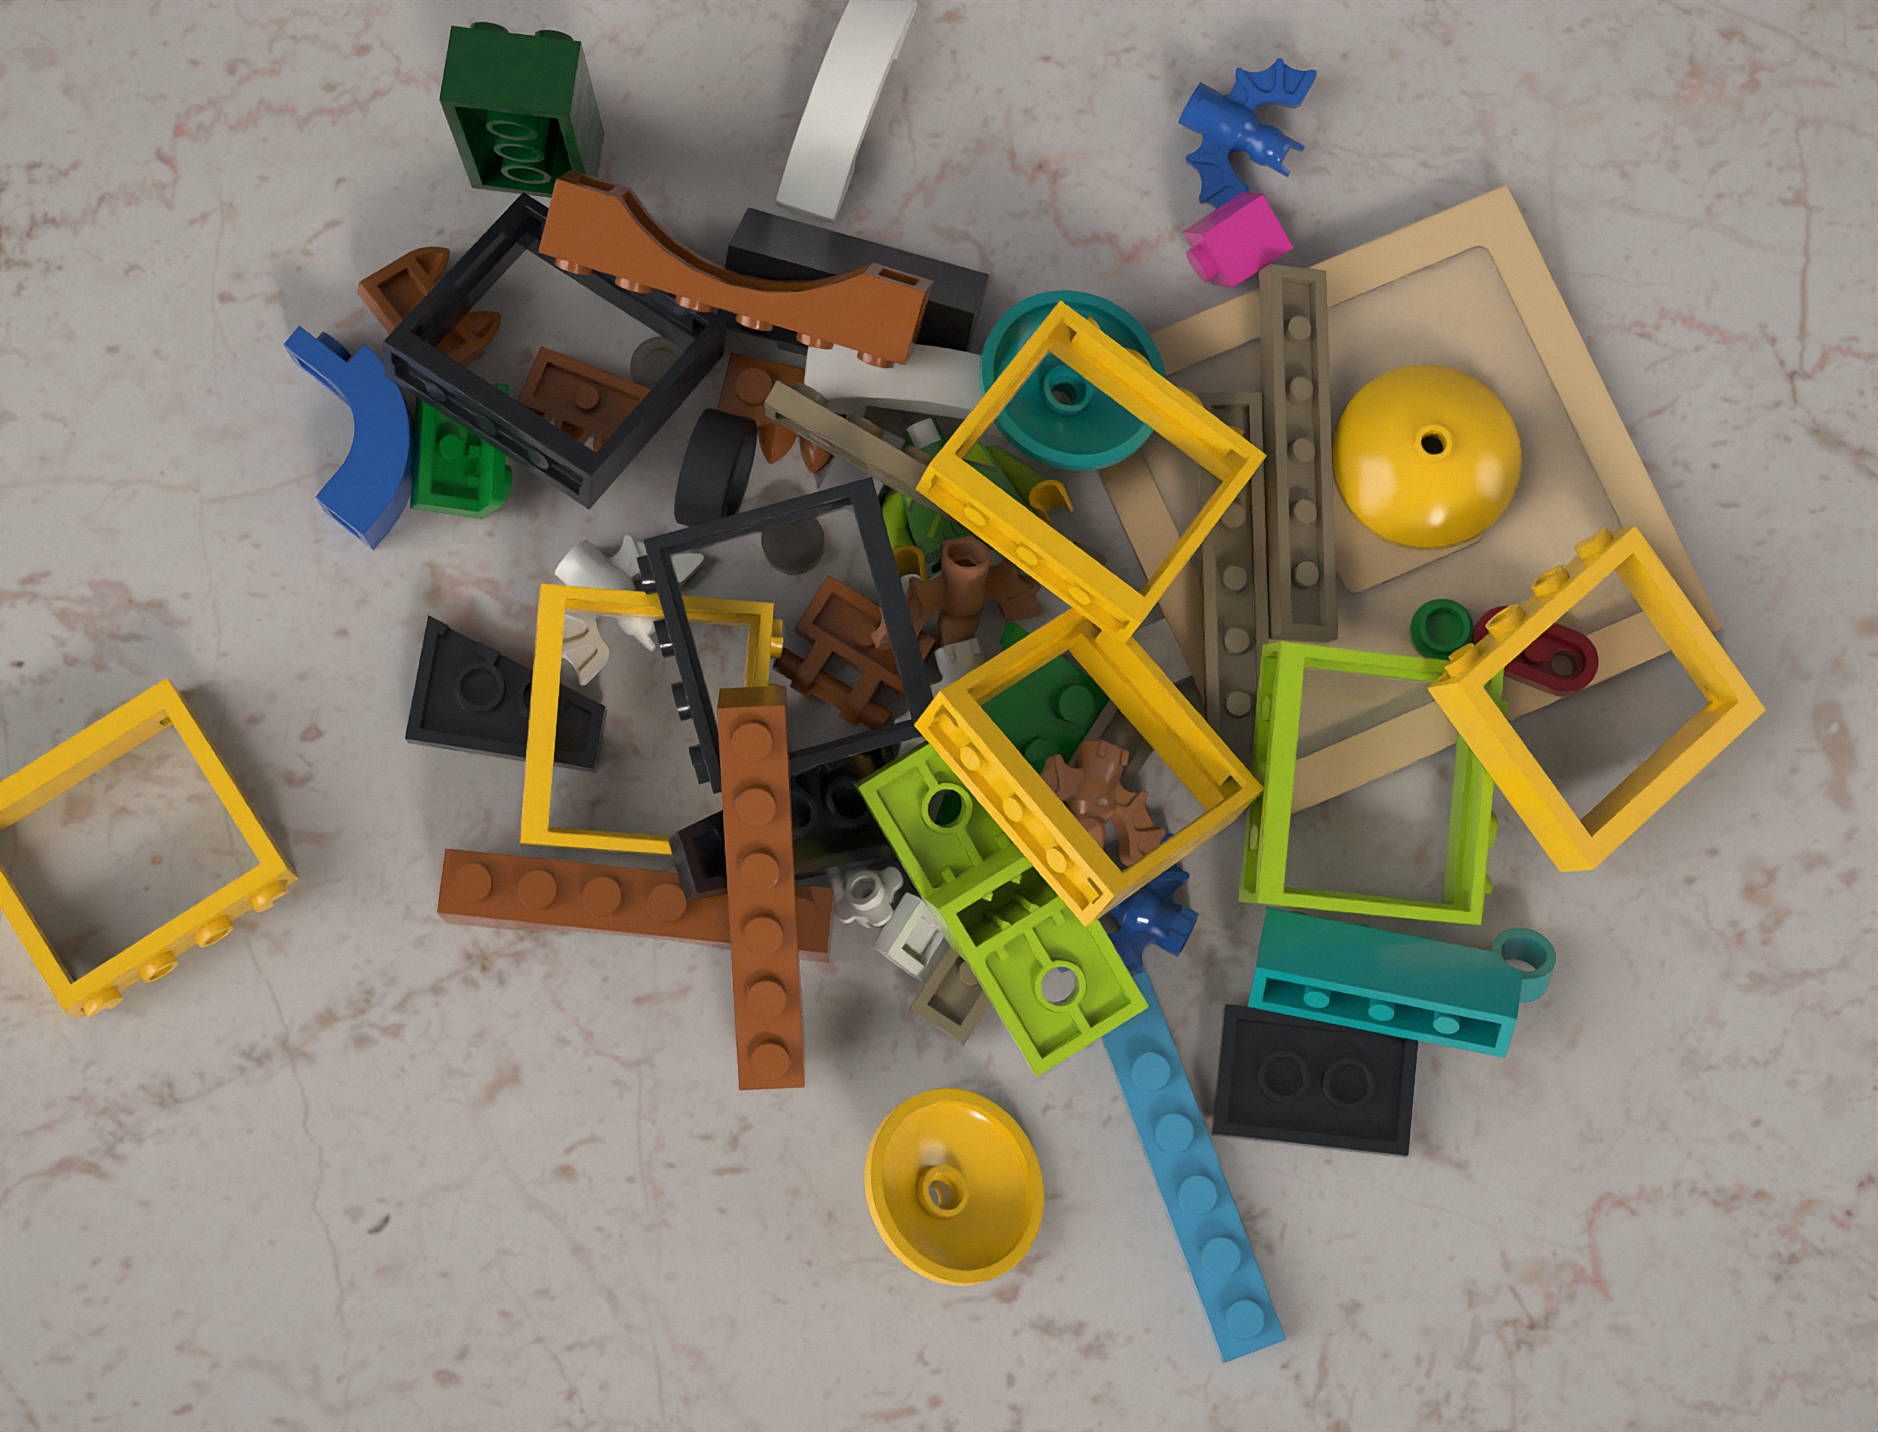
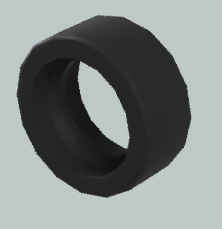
(715, 468)

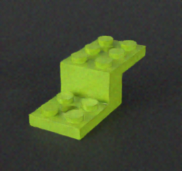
(1000, 913)

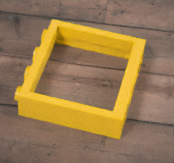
(1035, 544)
(763, 642)
(1461, 695)
(1027, 805)
(202, 923)

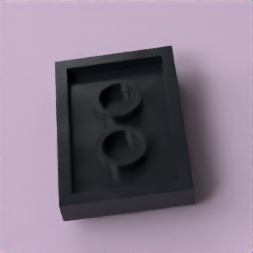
(1313, 1084)

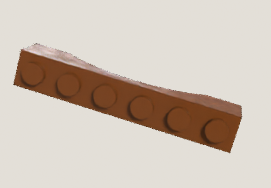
(611, 231)
(761, 887)
(605, 899)

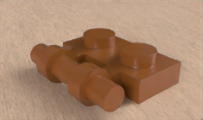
(841, 626)

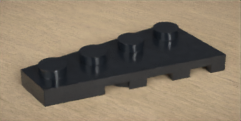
(828, 825)

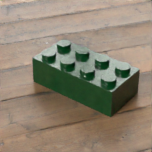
(520, 108)

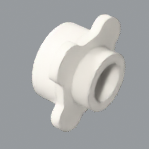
(879, 905)

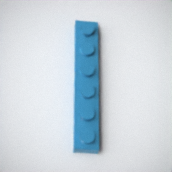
(1191, 1182)

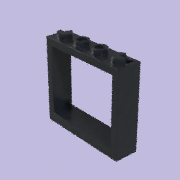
(504, 422)
(677, 639)

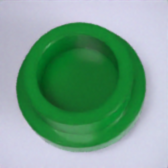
(1440, 628)

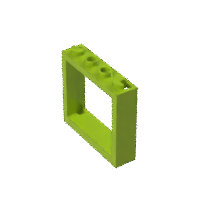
(1273, 761)

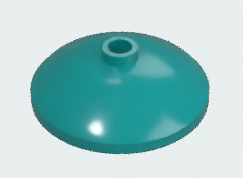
(1091, 429)

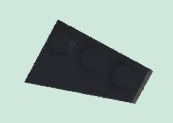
(480, 704)

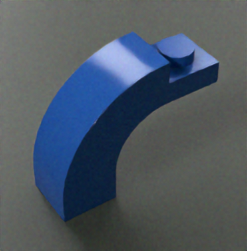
(377, 474)

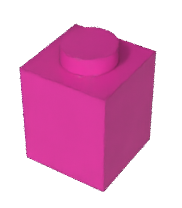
(1236, 240)

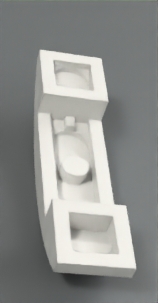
(842, 106)
(929, 383)

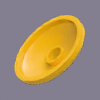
(1416, 495)
(983, 1180)

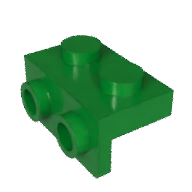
(455, 468)

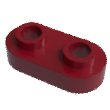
(1534, 663)

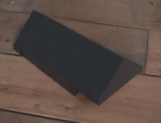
(797, 251)

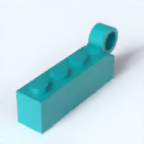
(1399, 980)

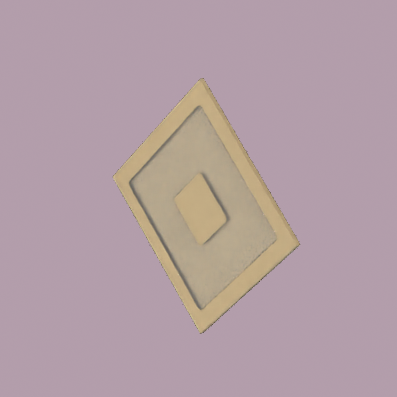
(1462, 297)

